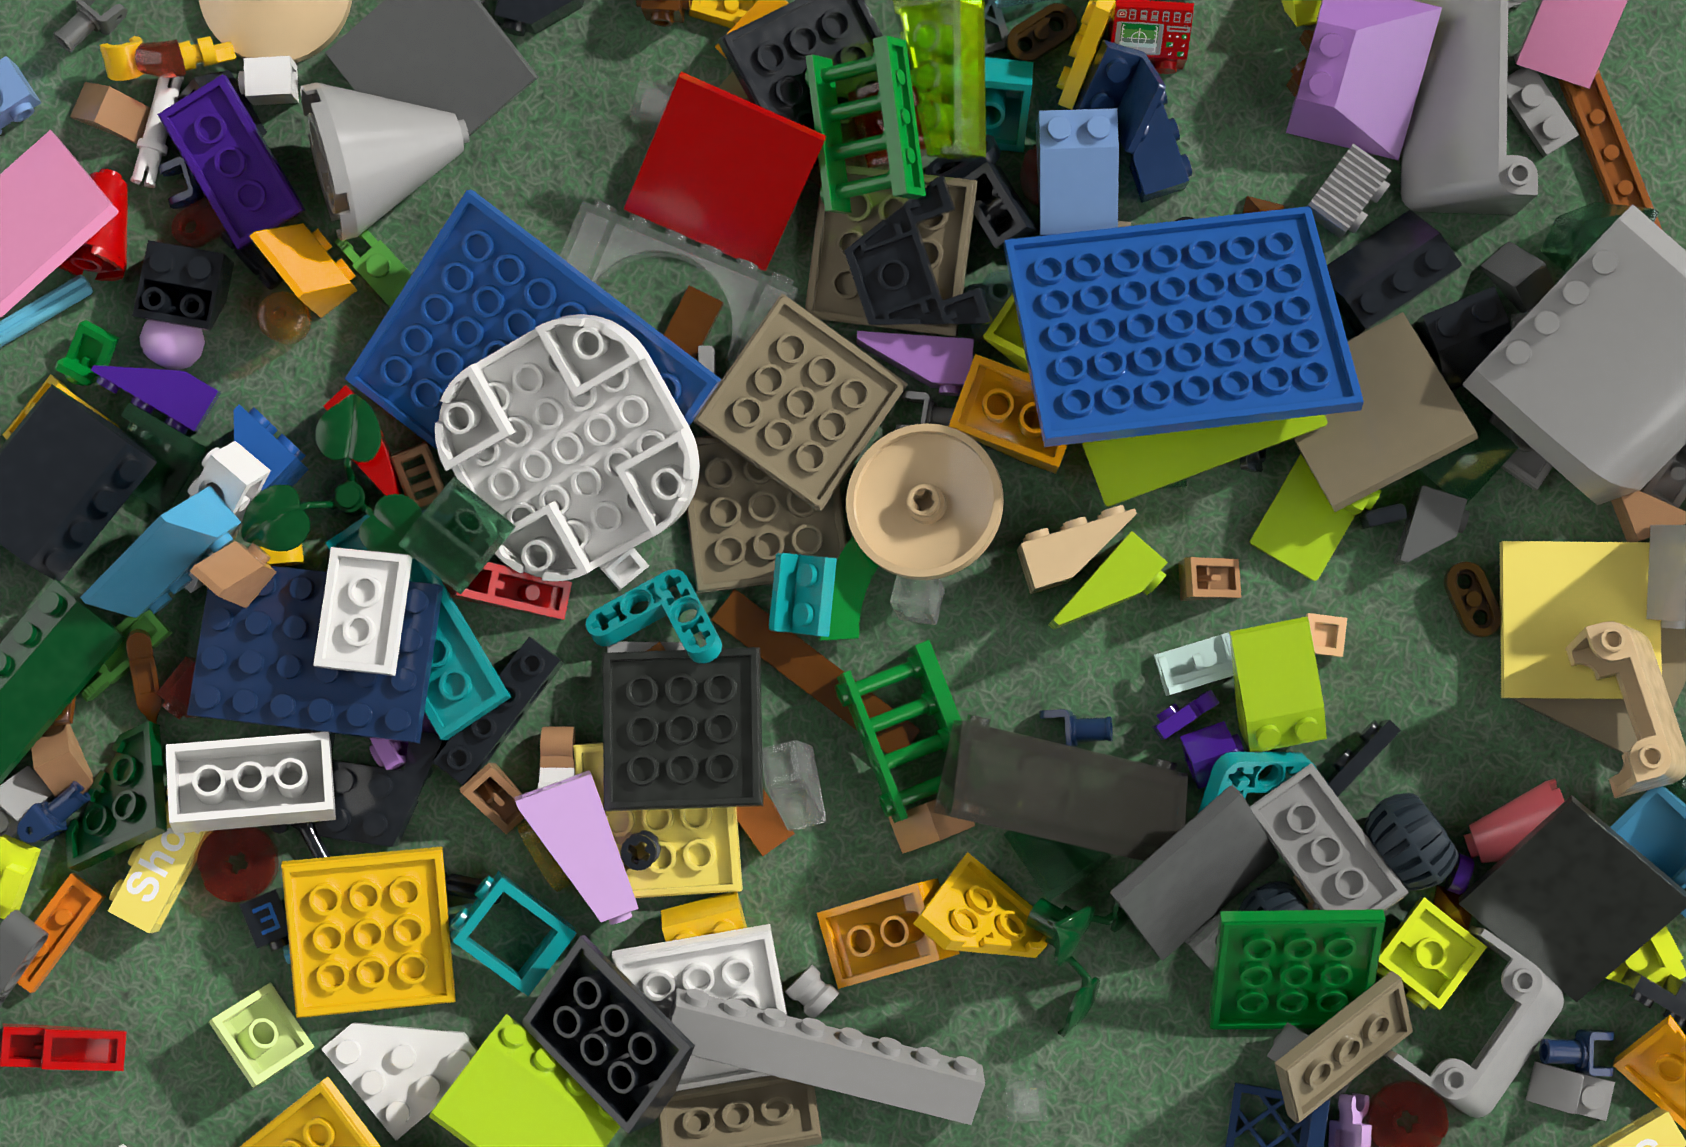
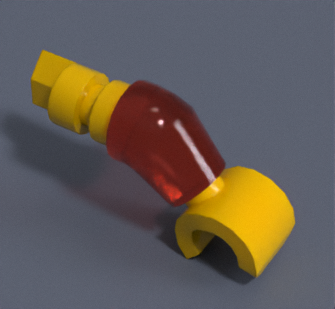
(162, 58)

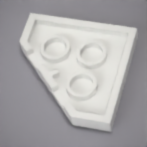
(399, 1069)

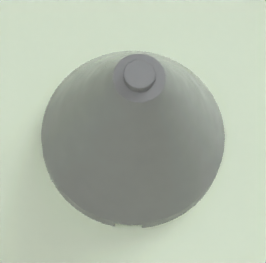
(374, 151)

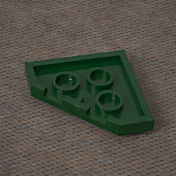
(124, 801)

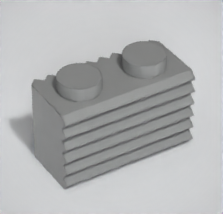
(1348, 190)

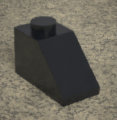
(533, 15)

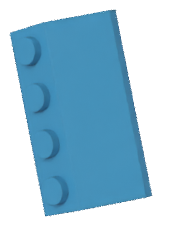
(164, 556)

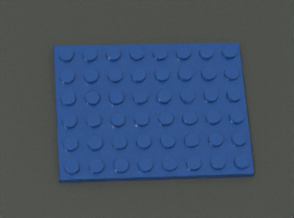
(479, 292)
(1180, 326)

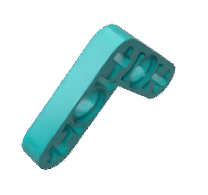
(660, 604)
(1251, 764)

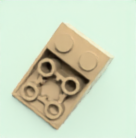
(1058, 557)

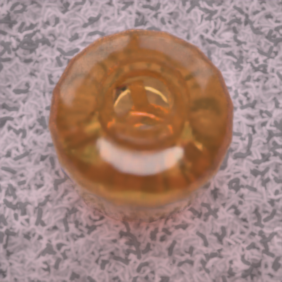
(293, 326)

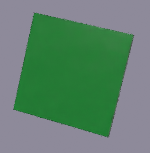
(1292, 966)

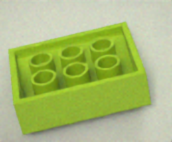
(521, 1098)

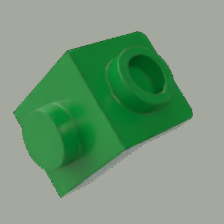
(88, 348)

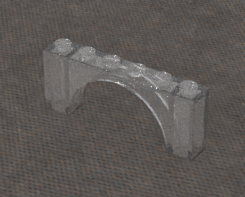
(606, 242)

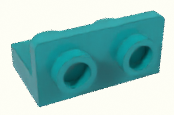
(802, 594)

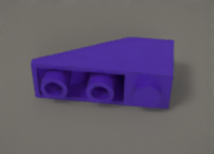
(169, 391)

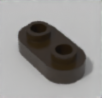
(1038, 34)
(1474, 598)

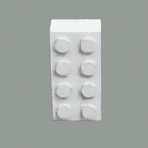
(250, 782)

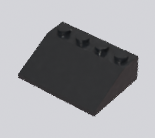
(64, 481)
(609, 1037)

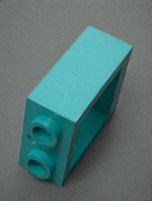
(543, 956)

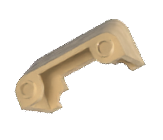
(1627, 653)

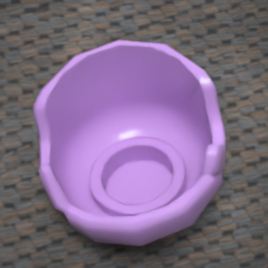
(171, 344)

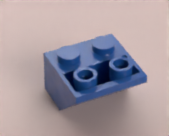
(278, 454)

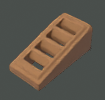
(409, 454)

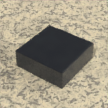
(1383, 516)

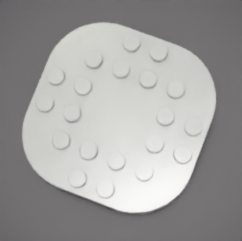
(570, 445)

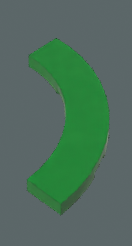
(851, 582)

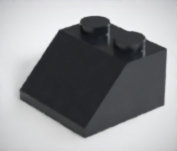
(1463, 334)

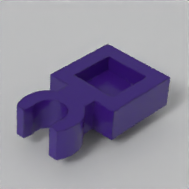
(1175, 718)

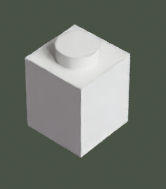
(269, 80)

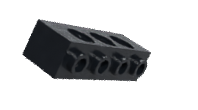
(476, 744)

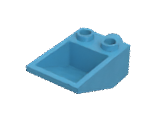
(1658, 831)

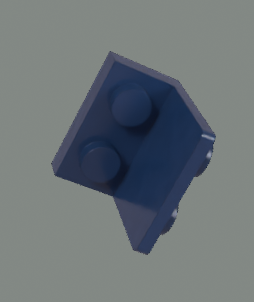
(1123, 81)

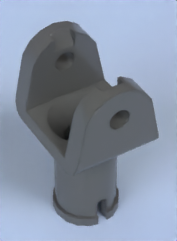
(86, 21)
(931, 412)

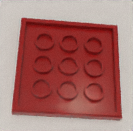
(724, 171)

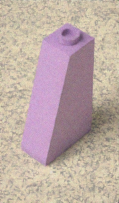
(579, 837)

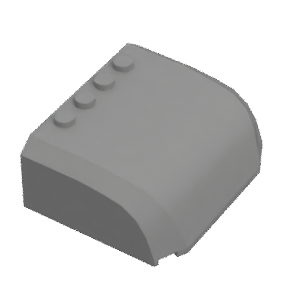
(1600, 364)

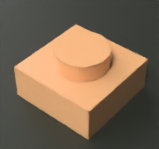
(1328, 634)

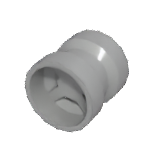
(812, 992)

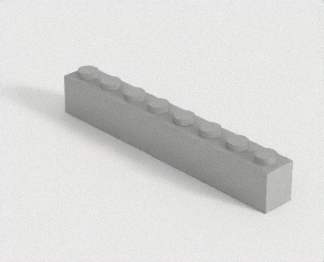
(829, 1056)

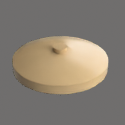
(276, 26)
(924, 501)

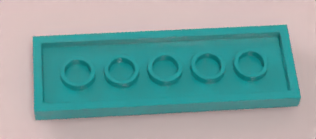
(461, 676)

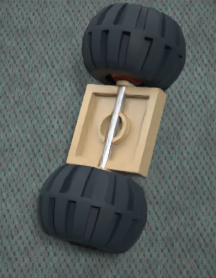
(1404, 836)

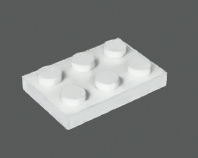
(363, 611)

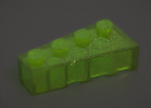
(949, 73)

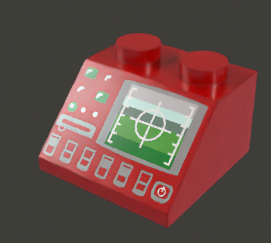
(1155, 28)

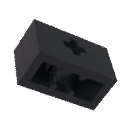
(999, 206)

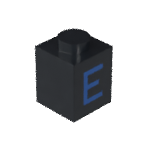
(267, 919)

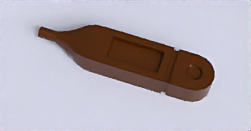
(144, 673)

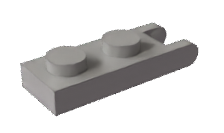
(1538, 111)

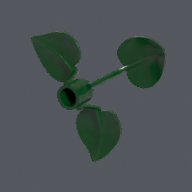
(347, 433)
(1063, 931)

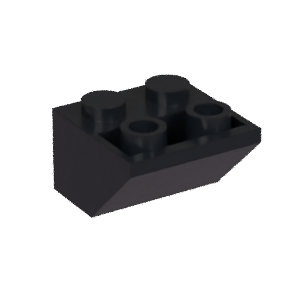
(182, 285)

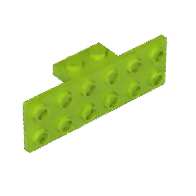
(1148, 462)
(1302, 525)

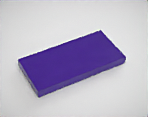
(231, 161)

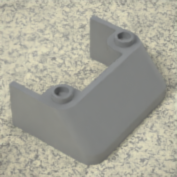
(1536, 1006)

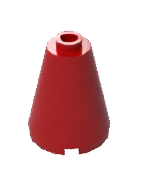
(108, 247)

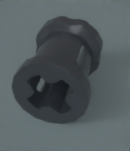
(628, 852)

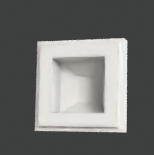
(624, 568)

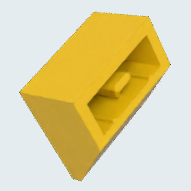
(703, 917)

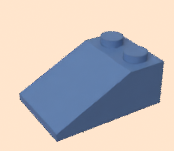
(1077, 170)

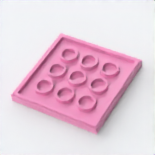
(44, 216)

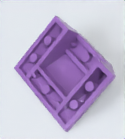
(1364, 73)

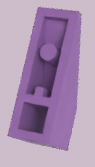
(929, 359)

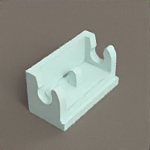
(1195, 664)

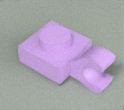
(1349, 1129)

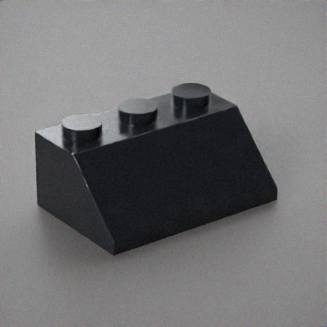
(1390, 270)

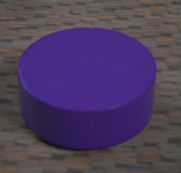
(1461, 875)

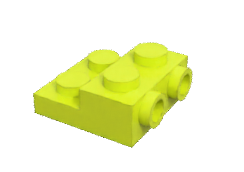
(1429, 955)

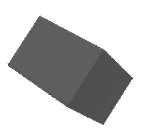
(1519, 276)

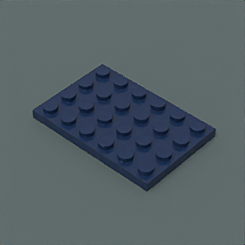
(261, 659)

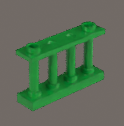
(899, 119)
(934, 701)

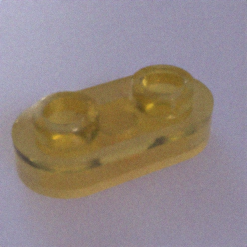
(545, 861)

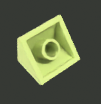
(261, 1035)

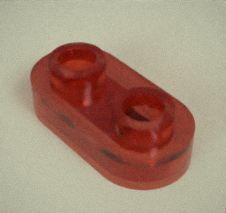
(208, 225)

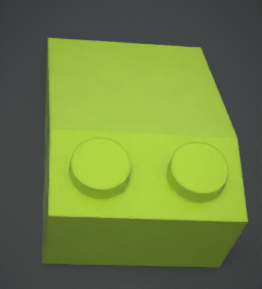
(1122, 576)
(1277, 685)

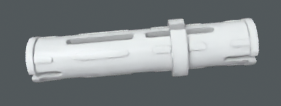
(152, 144)

